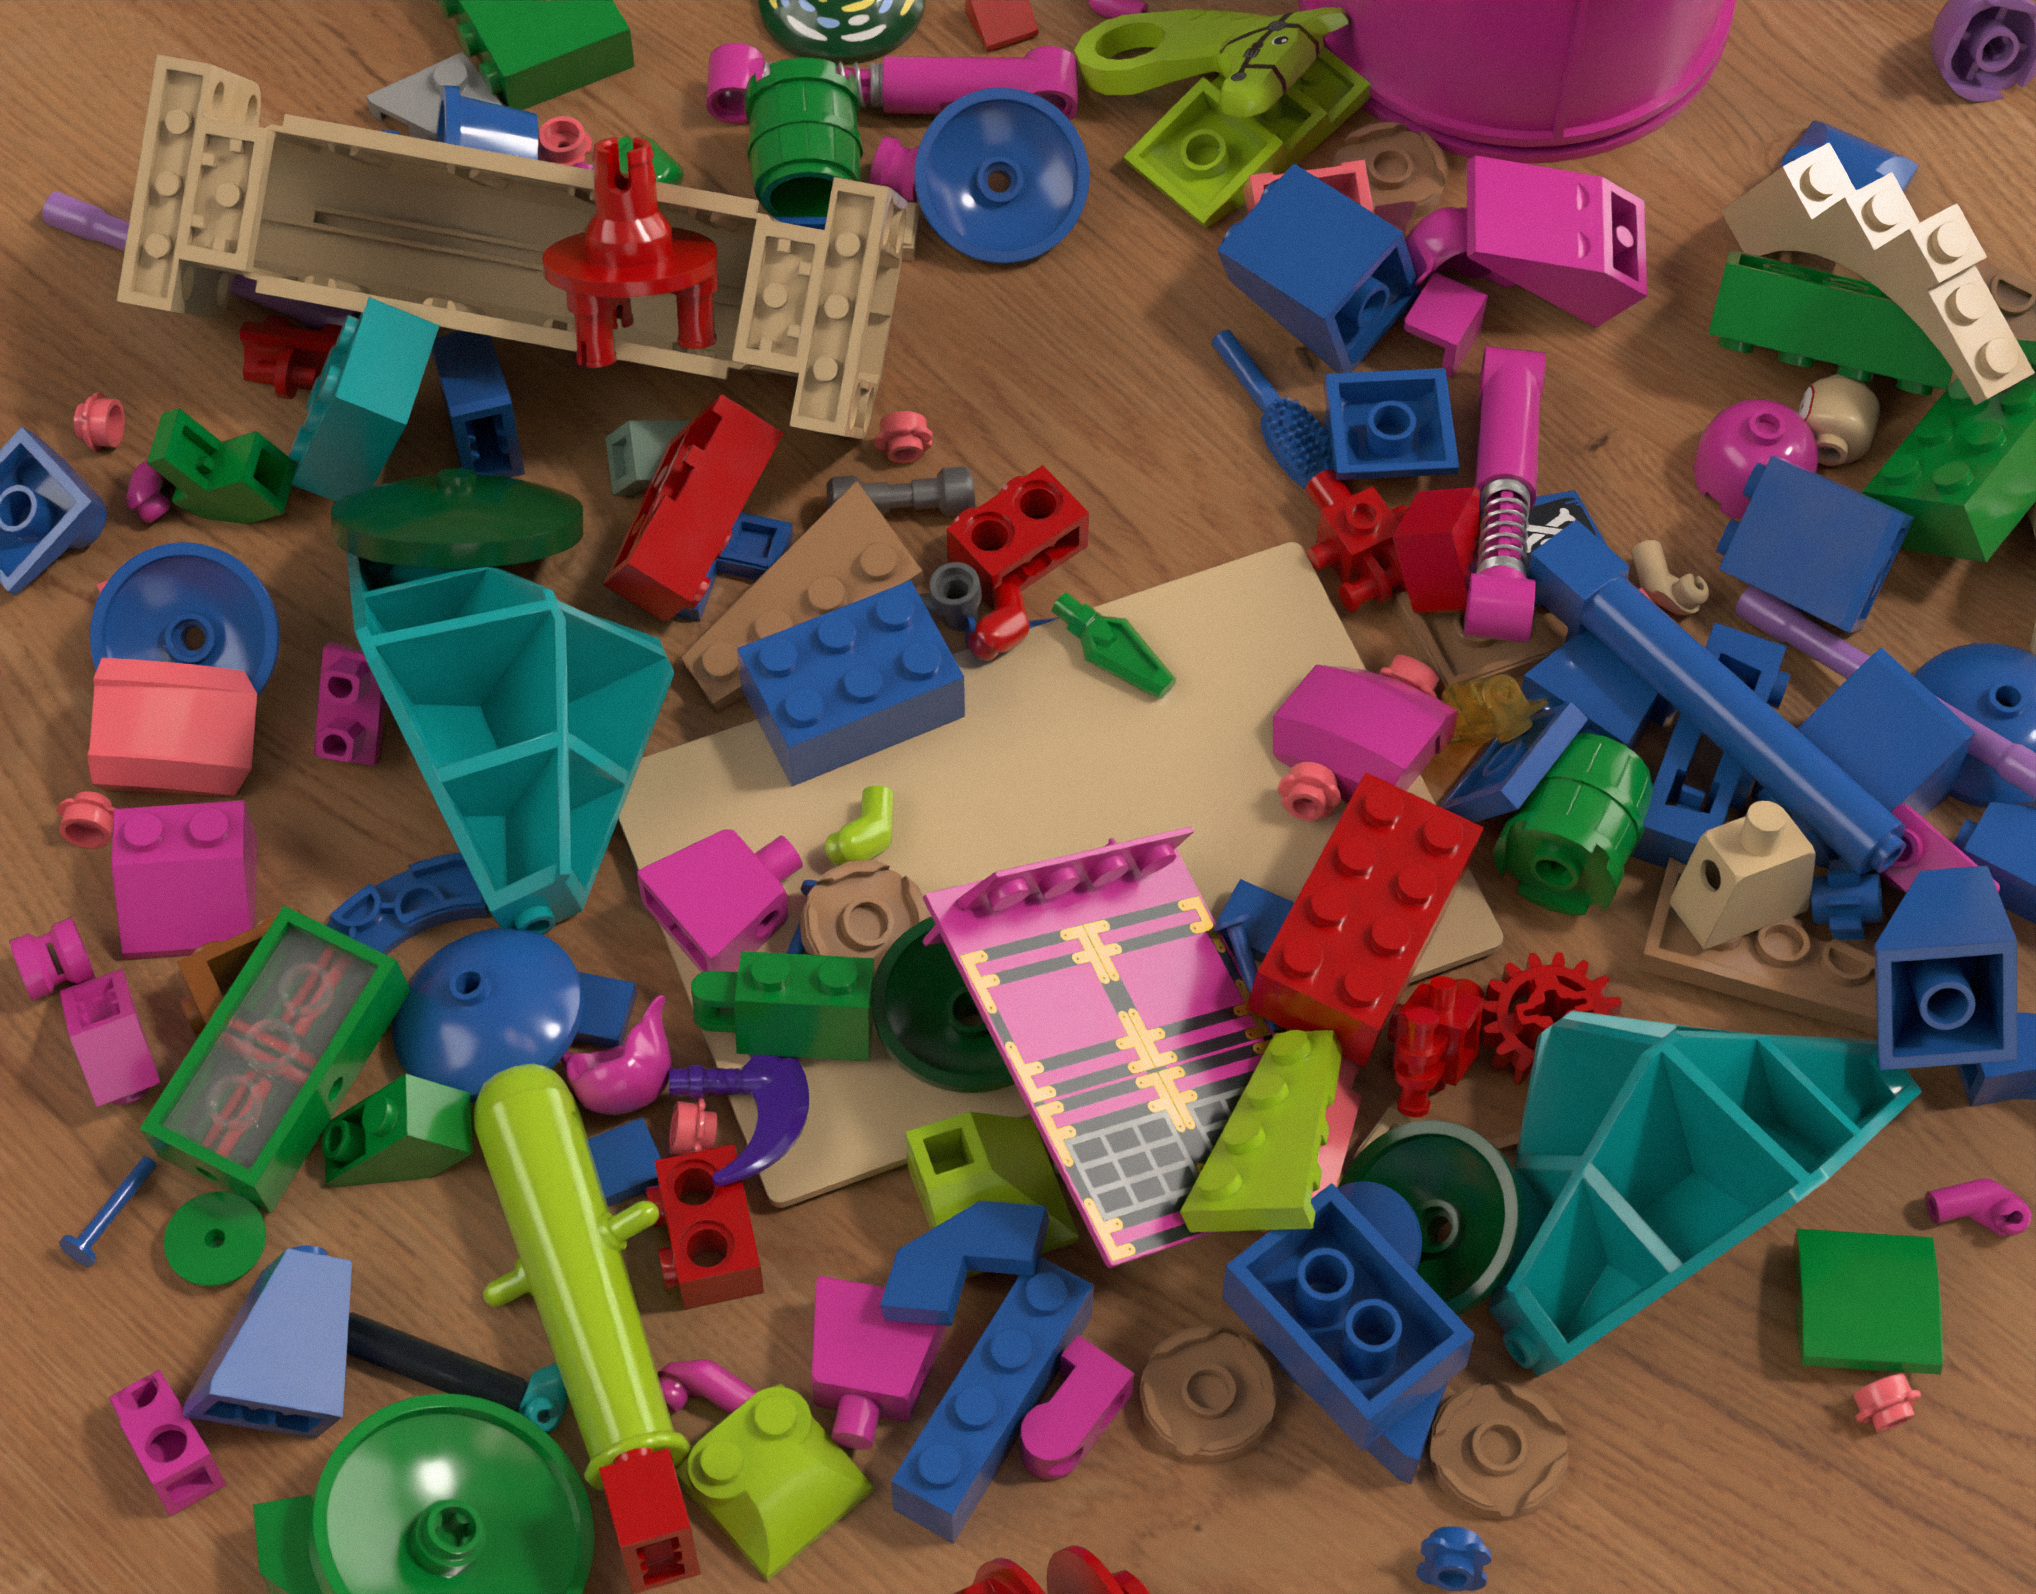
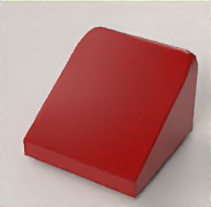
(1001, 21)

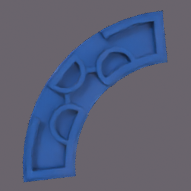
(410, 903)

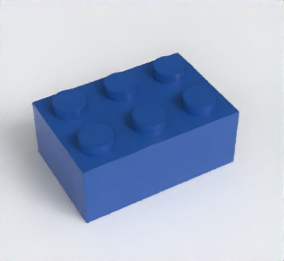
(851, 682)
(1348, 1318)

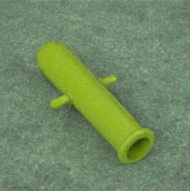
(573, 1263)

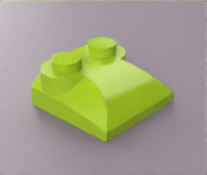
(772, 1478)

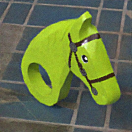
(1252, 51)

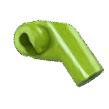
(869, 833)

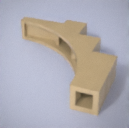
(1915, 263)

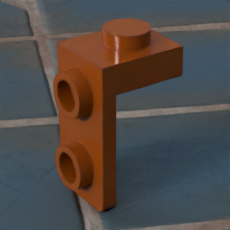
(215, 968)

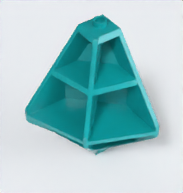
(516, 720)
(1663, 1153)

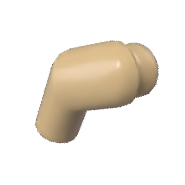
(1674, 594)

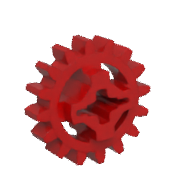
(1550, 995)

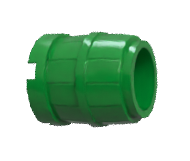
(802, 135)
(1578, 827)

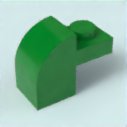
(219, 479)

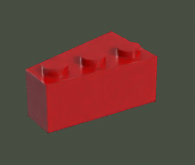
(691, 508)

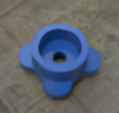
(1454, 1559)

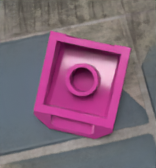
(1361, 725)

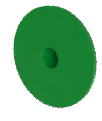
(215, 1239)

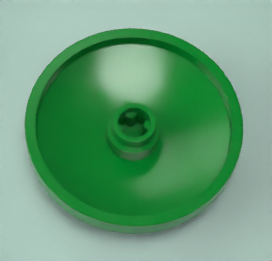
(449, 1504)

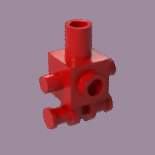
(1356, 540)
(1434, 1039)

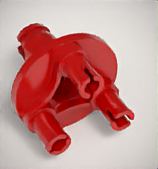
(631, 254)

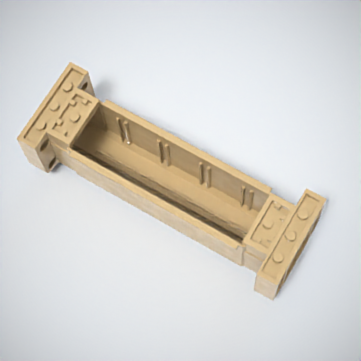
(463, 236)

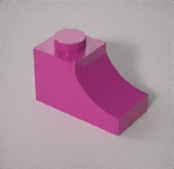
(109, 1039)

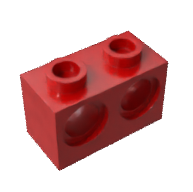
(1025, 545)
(716, 1225)
(650, 1518)

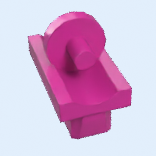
(348, 708)

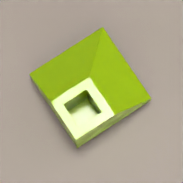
(986, 1160)

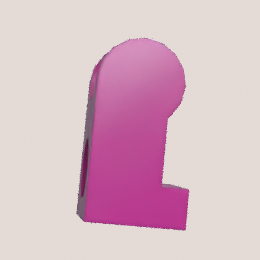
(1069, 1425)
(166, 1443)

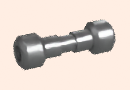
(949, 491)

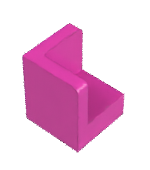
(1449, 317)

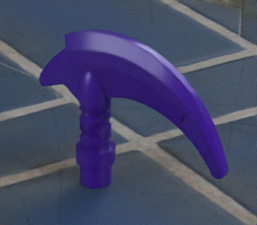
(780, 1099)

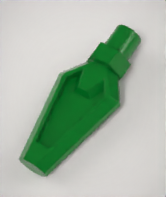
(1115, 646)

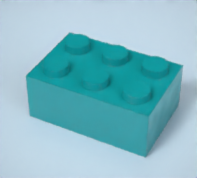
(361, 400)

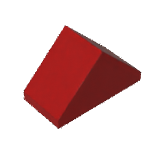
(1439, 548)

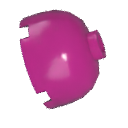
(1741, 439)

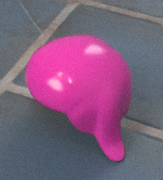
(1440, 245)
(627, 1074)

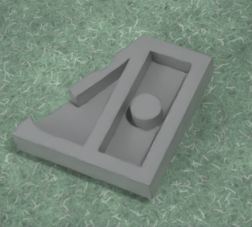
(418, 96)

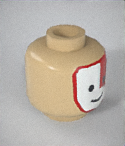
(1842, 418)

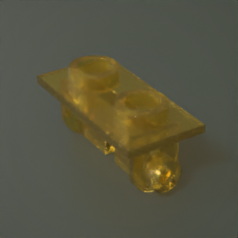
(1490, 709)

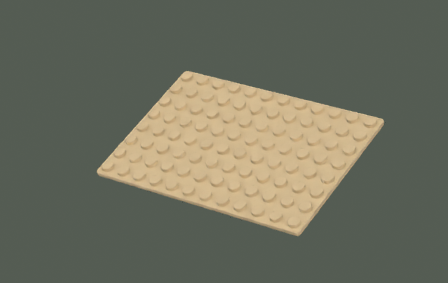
(1032, 773)

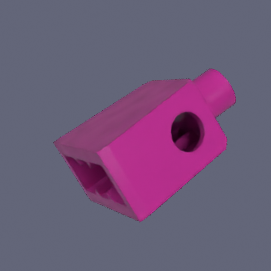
(720, 896)
(865, 1362)

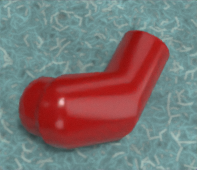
(1003, 627)

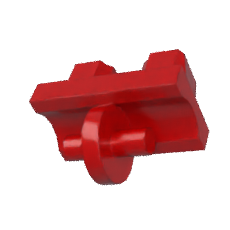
(284, 354)

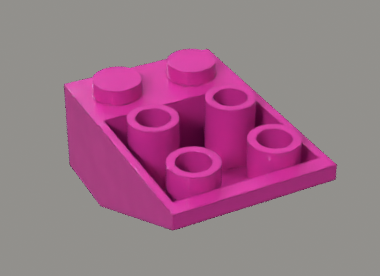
(1558, 235)

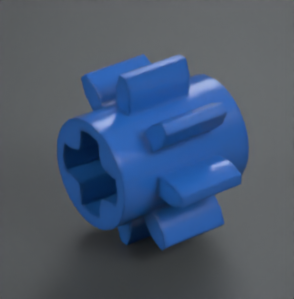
(1846, 900)

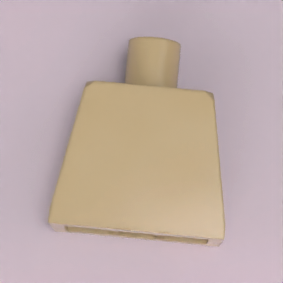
(1745, 876)

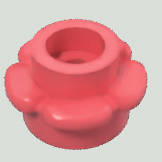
(563, 141)
(100, 422)
(903, 436)
(1413, 673)
(1309, 791)
(86, 820)
(691, 1128)
(1886, 1402)

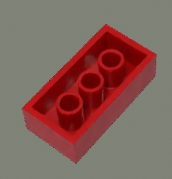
(1364, 917)

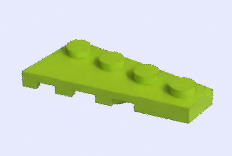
(1271, 1144)

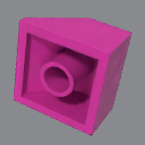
(183, 876)

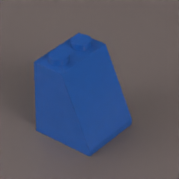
(1321, 267)
(1813, 542)
(1887, 739)
(1947, 974)

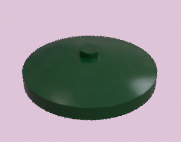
(457, 521)

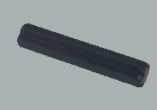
(431, 1363)

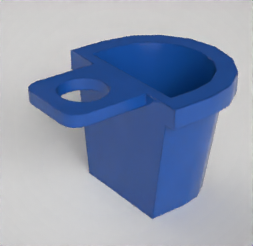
(485, 125)

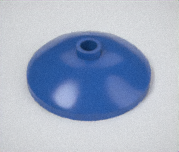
(1011, 136)
(184, 586)
(1972, 682)
(520, 1013)

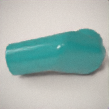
(545, 1398)

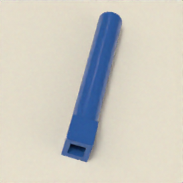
(1590, 590)

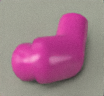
(702, 1379)

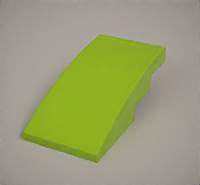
(1207, 156)

